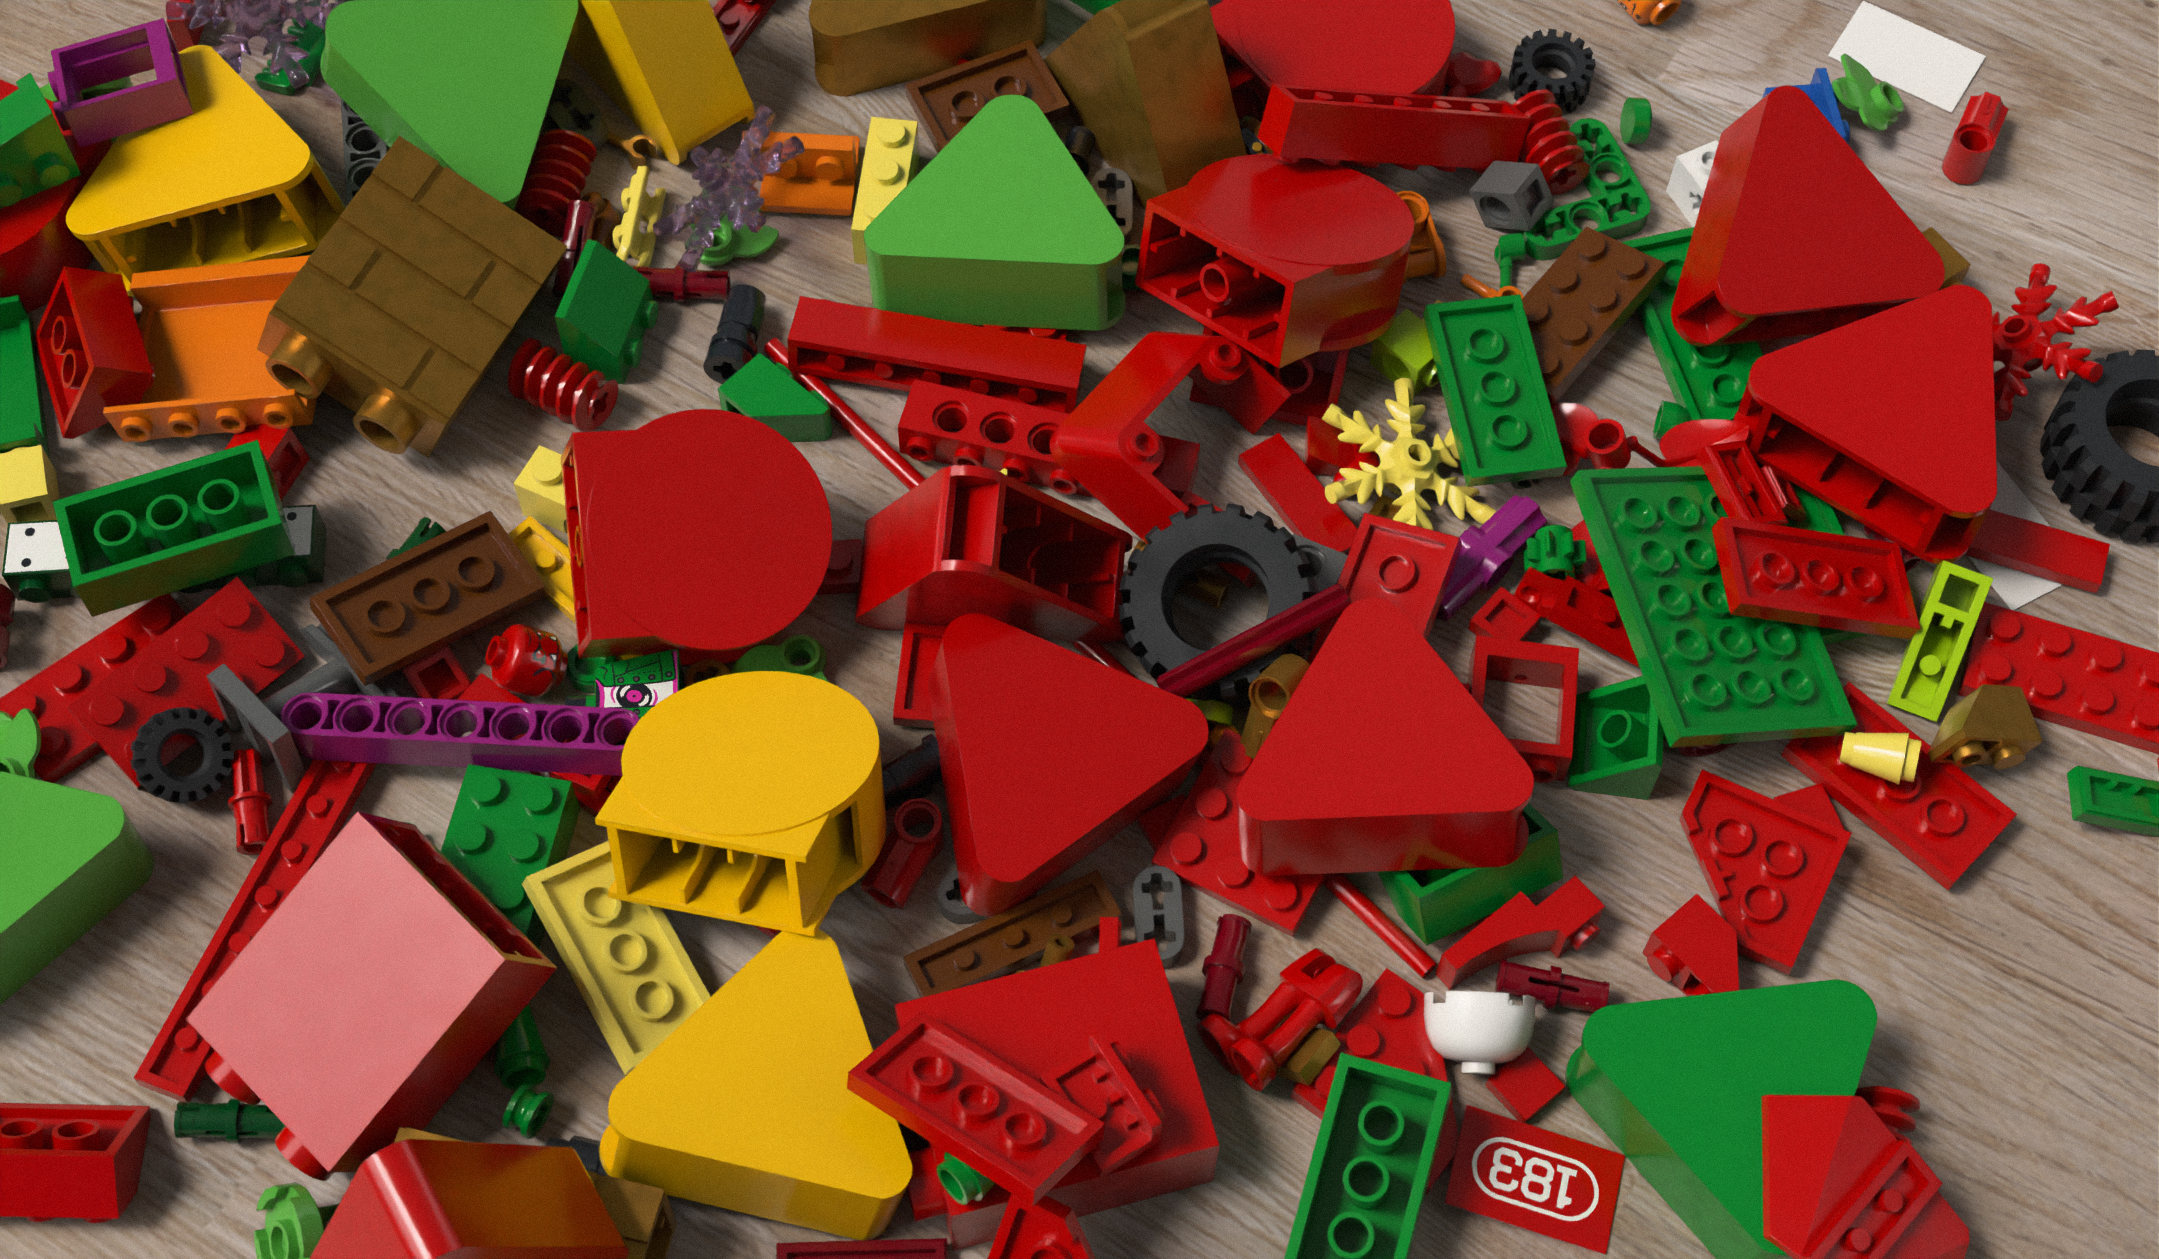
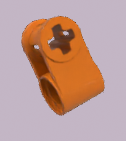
(1426, 248)

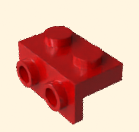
(1102, 1086)

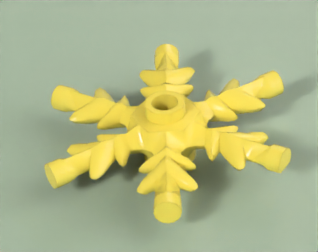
(1405, 463)

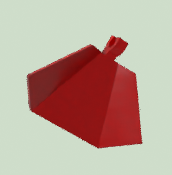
(1848, 1186)

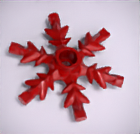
(2025, 341)

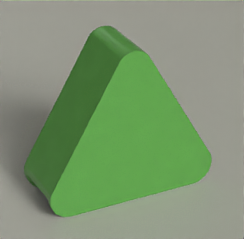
(452, 78)
(1000, 232)
(62, 870)

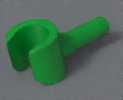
(1509, 250)

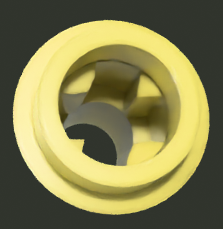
(1882, 754)

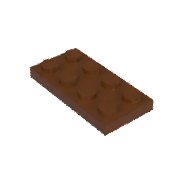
(1585, 304)
(427, 597)

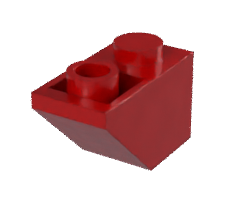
(1695, 950)

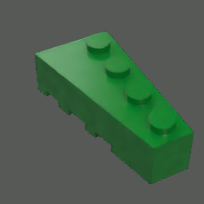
(30, 145)

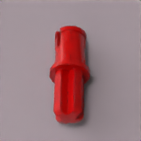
(249, 802)

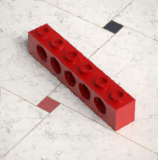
(1028, 430)

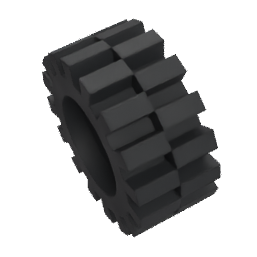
(1555, 53)
(149, 744)

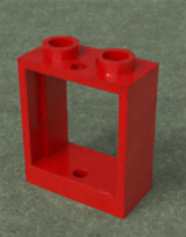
(1536, 666)

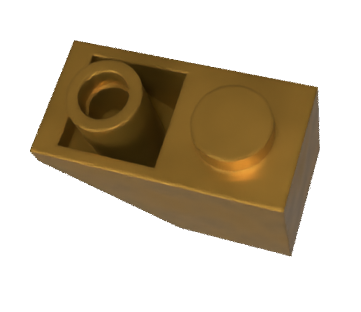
(1987, 729)

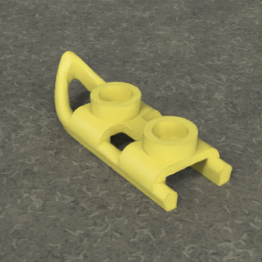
(638, 207)

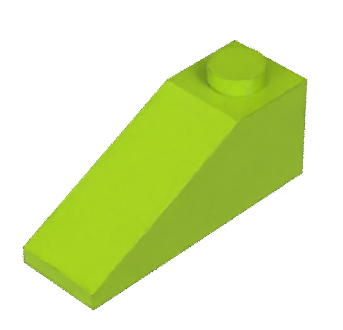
(1936, 650)

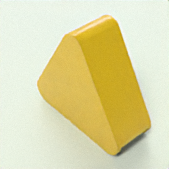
(662, 68)
(205, 185)
(756, 1103)

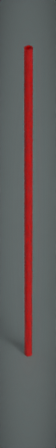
(1337, 883)

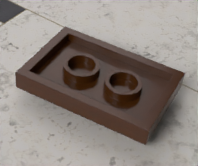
(955, 95)

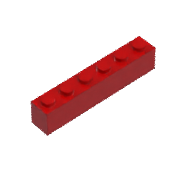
(1390, 128)
(898, 347)

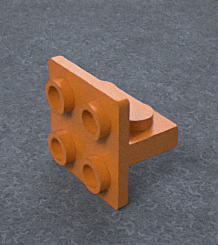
(815, 181)

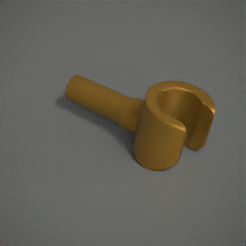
(632, 147)

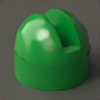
(1667, 417)

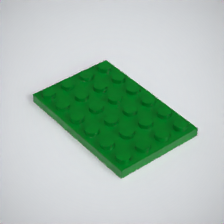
(1705, 669)

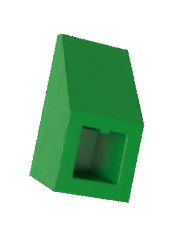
(776, 399)

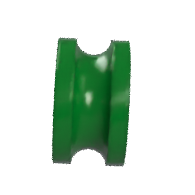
(528, 1110)

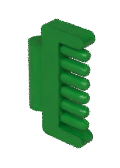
(311, 40)

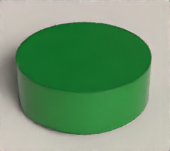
(1635, 120)
(582, 670)

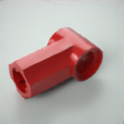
(1974, 139)
(904, 856)

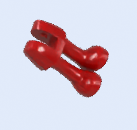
(1311, 989)

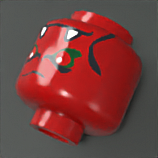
(527, 660)

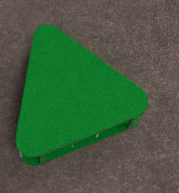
(1686, 1082)

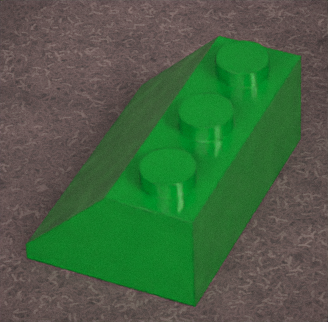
(1449, 899)

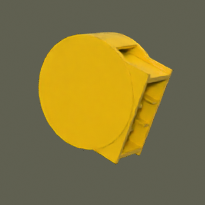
(748, 801)

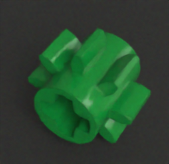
(1555, 552)

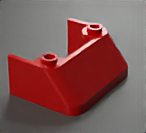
(1117, 452)

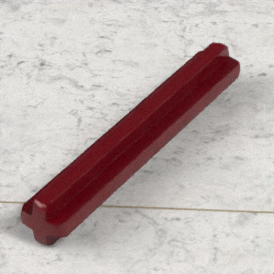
(1255, 642)

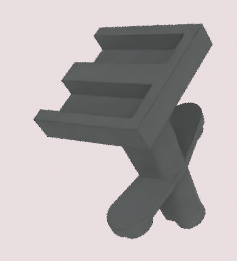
(263, 718)

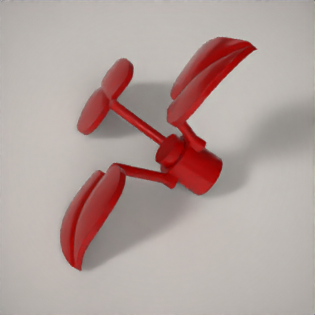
(1608, 448)

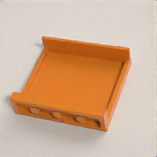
(204, 344)

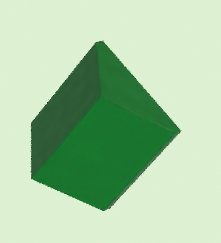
(1616, 741)

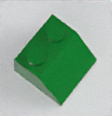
(605, 313)

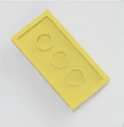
(617, 954)

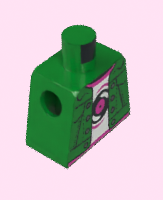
(635, 683)

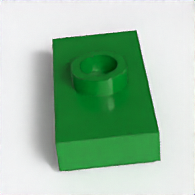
(2114, 800)

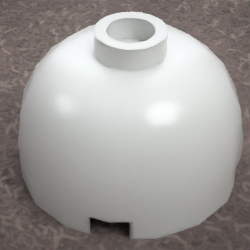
(1478, 1028)

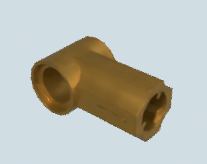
(1268, 698)

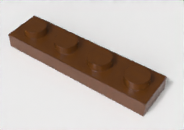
(1011, 937)

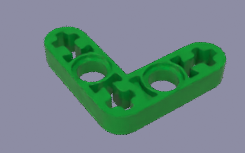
(1604, 200)

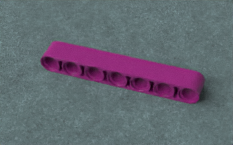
(443, 724)

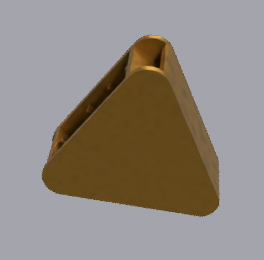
(898, 41)
(1151, 91)

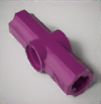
(1490, 552)

